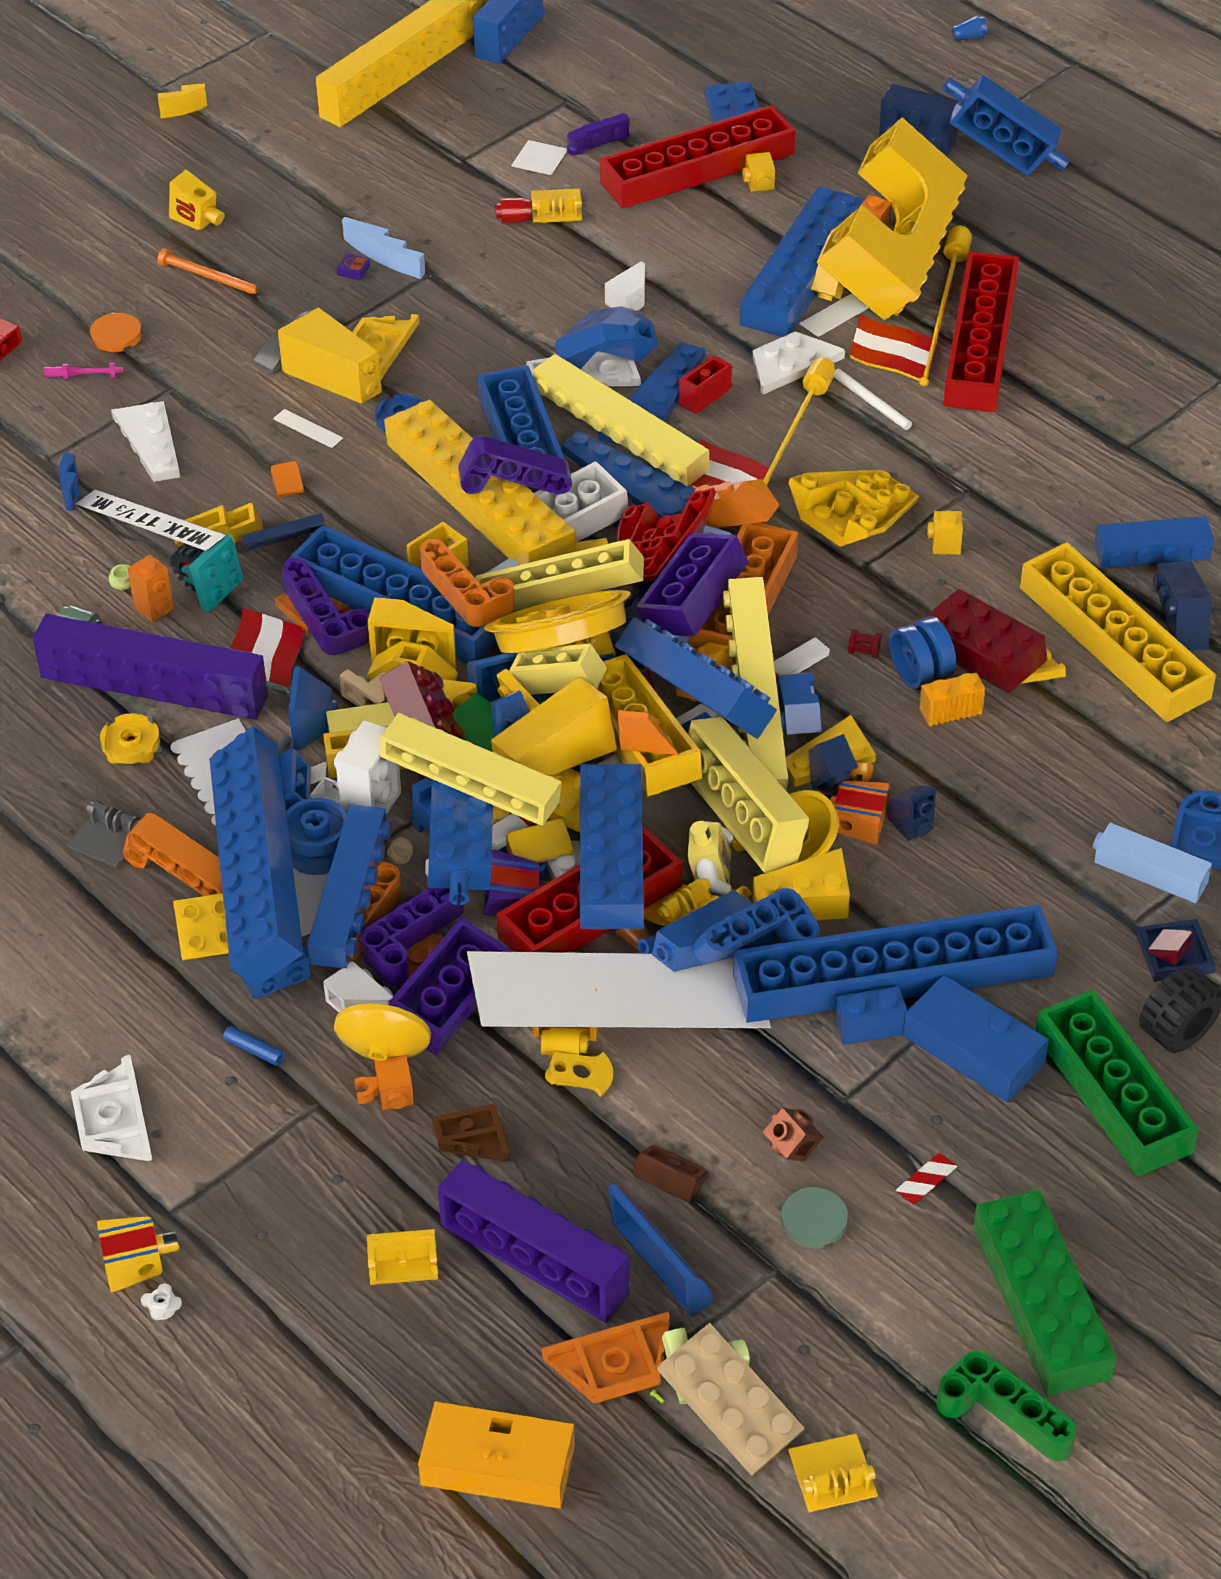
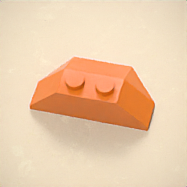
(740, 503)

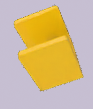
(444, 533)

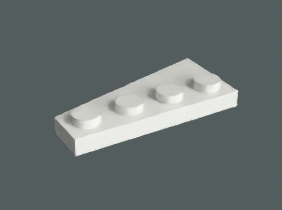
(606, 368)
(150, 437)

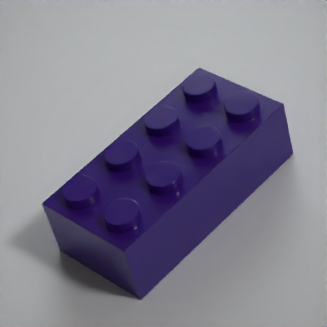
(693, 583)
(443, 986)

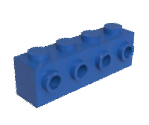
(1153, 542)

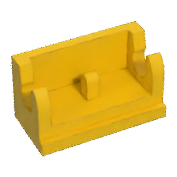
(402, 1257)

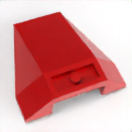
(662, 537)

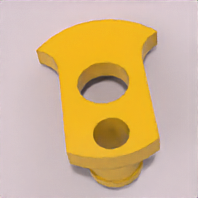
(599, 1069)

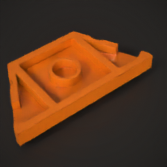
(613, 1359)

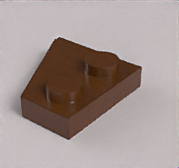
(472, 1133)

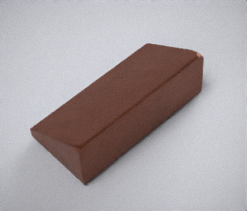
(669, 1172)

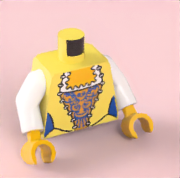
(711, 856)

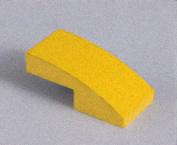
(182, 102)

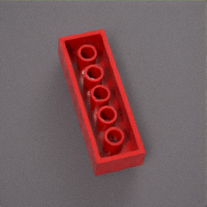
(551, 915)

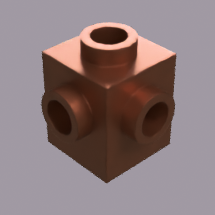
(793, 1134)

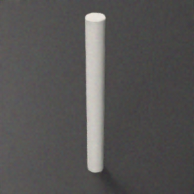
(872, 399)

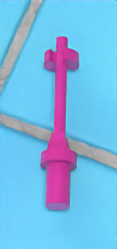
(66, 371)

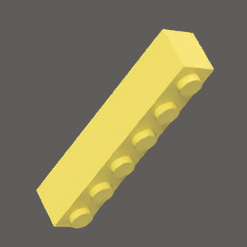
(572, 573)
(470, 769)

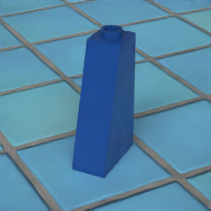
(675, 941)

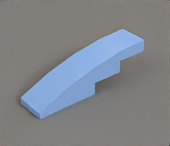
(386, 250)

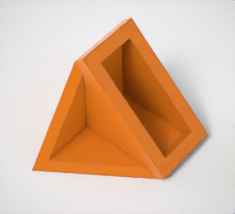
(643, 733)

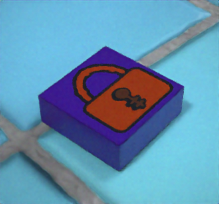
(353, 266)

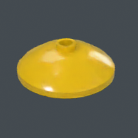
(822, 823)
(381, 1031)

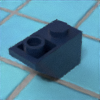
(831, 763)
(913, 811)

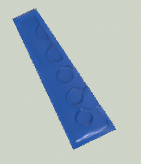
(661, 389)
(640, 480)

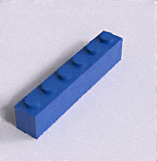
(348, 886)

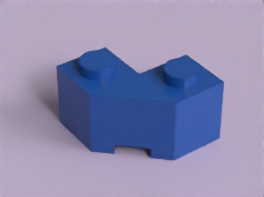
(798, 703)

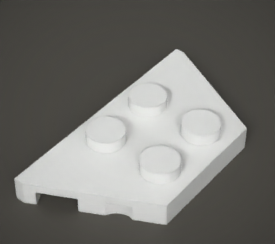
(790, 359)
(111, 1114)

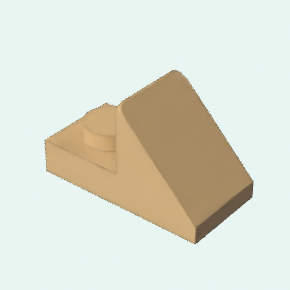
(360, 691)

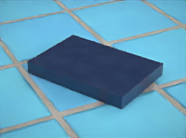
(279, 533)

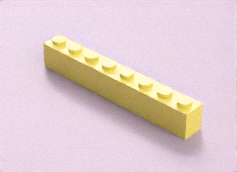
(621, 420)
(755, 664)

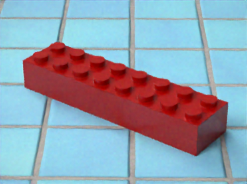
(695, 156)
(981, 332)

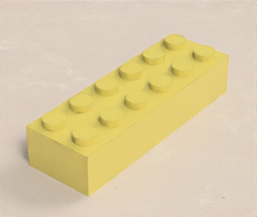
(747, 796)

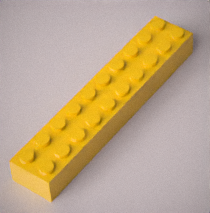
(394, 58)
(502, 511)

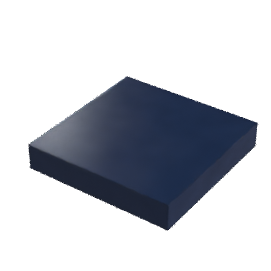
(1196, 956)

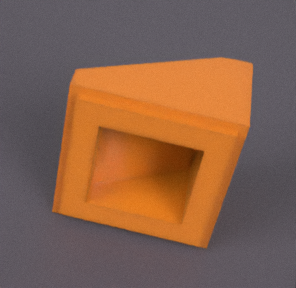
(287, 479)

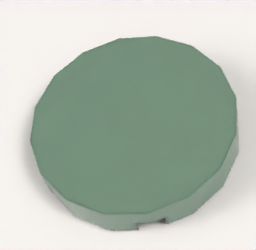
(814, 1217)

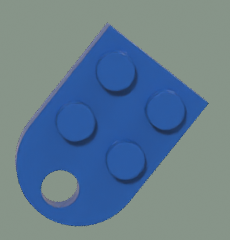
(1199, 827)

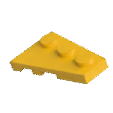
(798, 761)

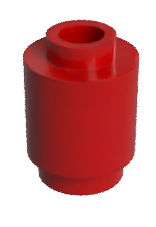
(513, 210)

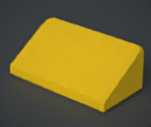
(540, 842)

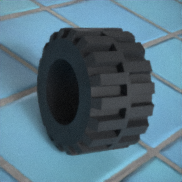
(1181, 1009)

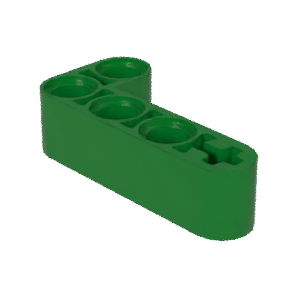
(1048, 1432)

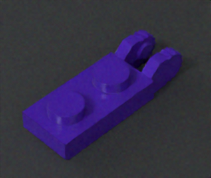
(598, 133)

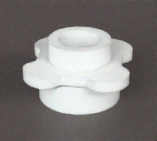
(162, 1310)

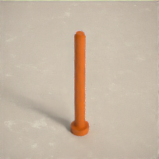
(166, 258)

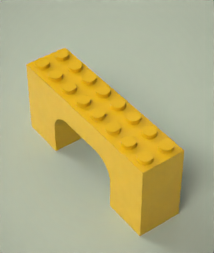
(924, 188)

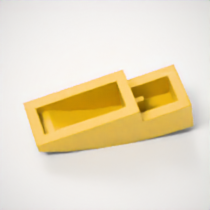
(233, 523)

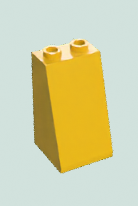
(330, 356)
(560, 731)

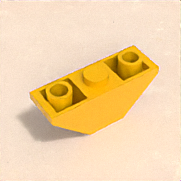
(415, 653)

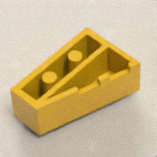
(817, 880)

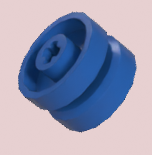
(922, 652)
(314, 834)

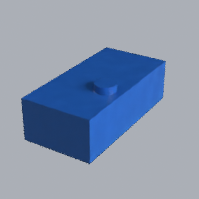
(975, 1038)

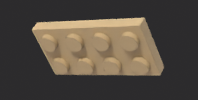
(730, 1399)

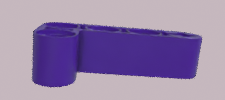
(513, 463)
(331, 630)
(391, 936)

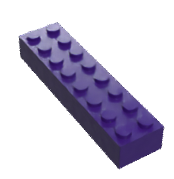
(151, 666)

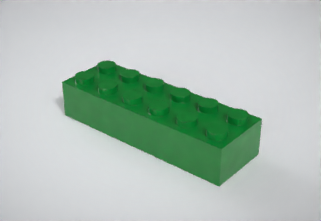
(1117, 1083)
(1044, 1292)

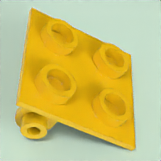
(556, 205)
(680, 902)
(201, 926)
(833, 1472)

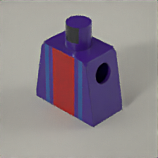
(510, 881)

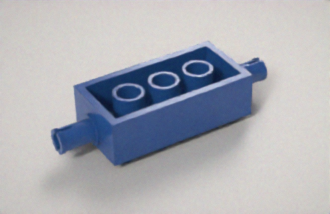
(1005, 125)
(459, 842)

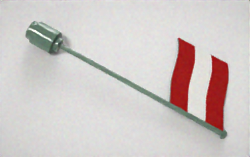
(257, 634)

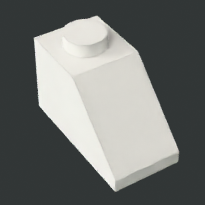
(627, 288)

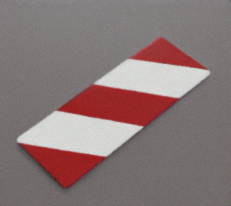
(926, 1178)

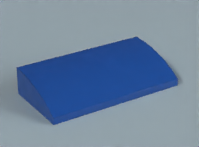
(658, 1252)

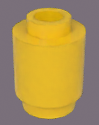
(563, 1040)

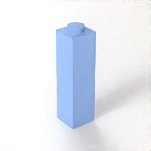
(1152, 862)

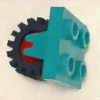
(208, 572)

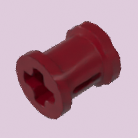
(872, 649)

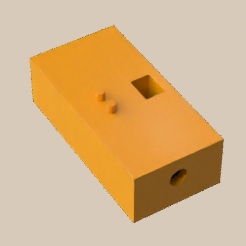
(497, 1454)

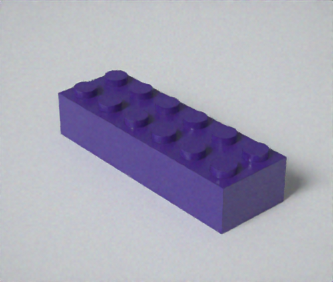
(534, 1240)

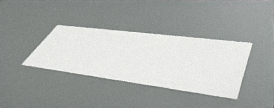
(631, 991)

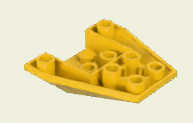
(850, 503)

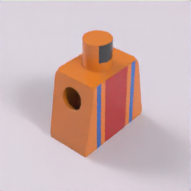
(861, 809)

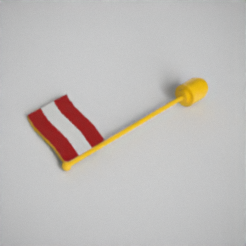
(901, 348)
(736, 468)

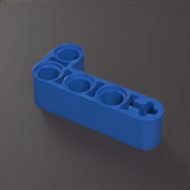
(774, 918)

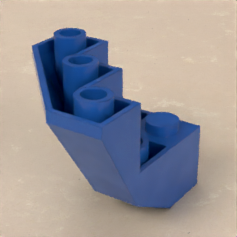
(611, 331)

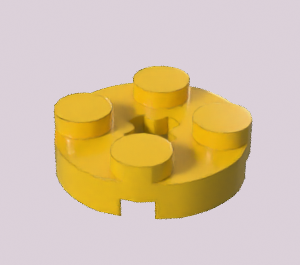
(129, 752)

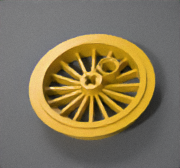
(559, 621)

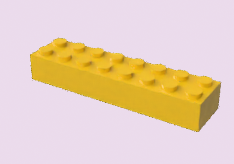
(1117, 632)

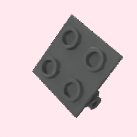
(103, 834)

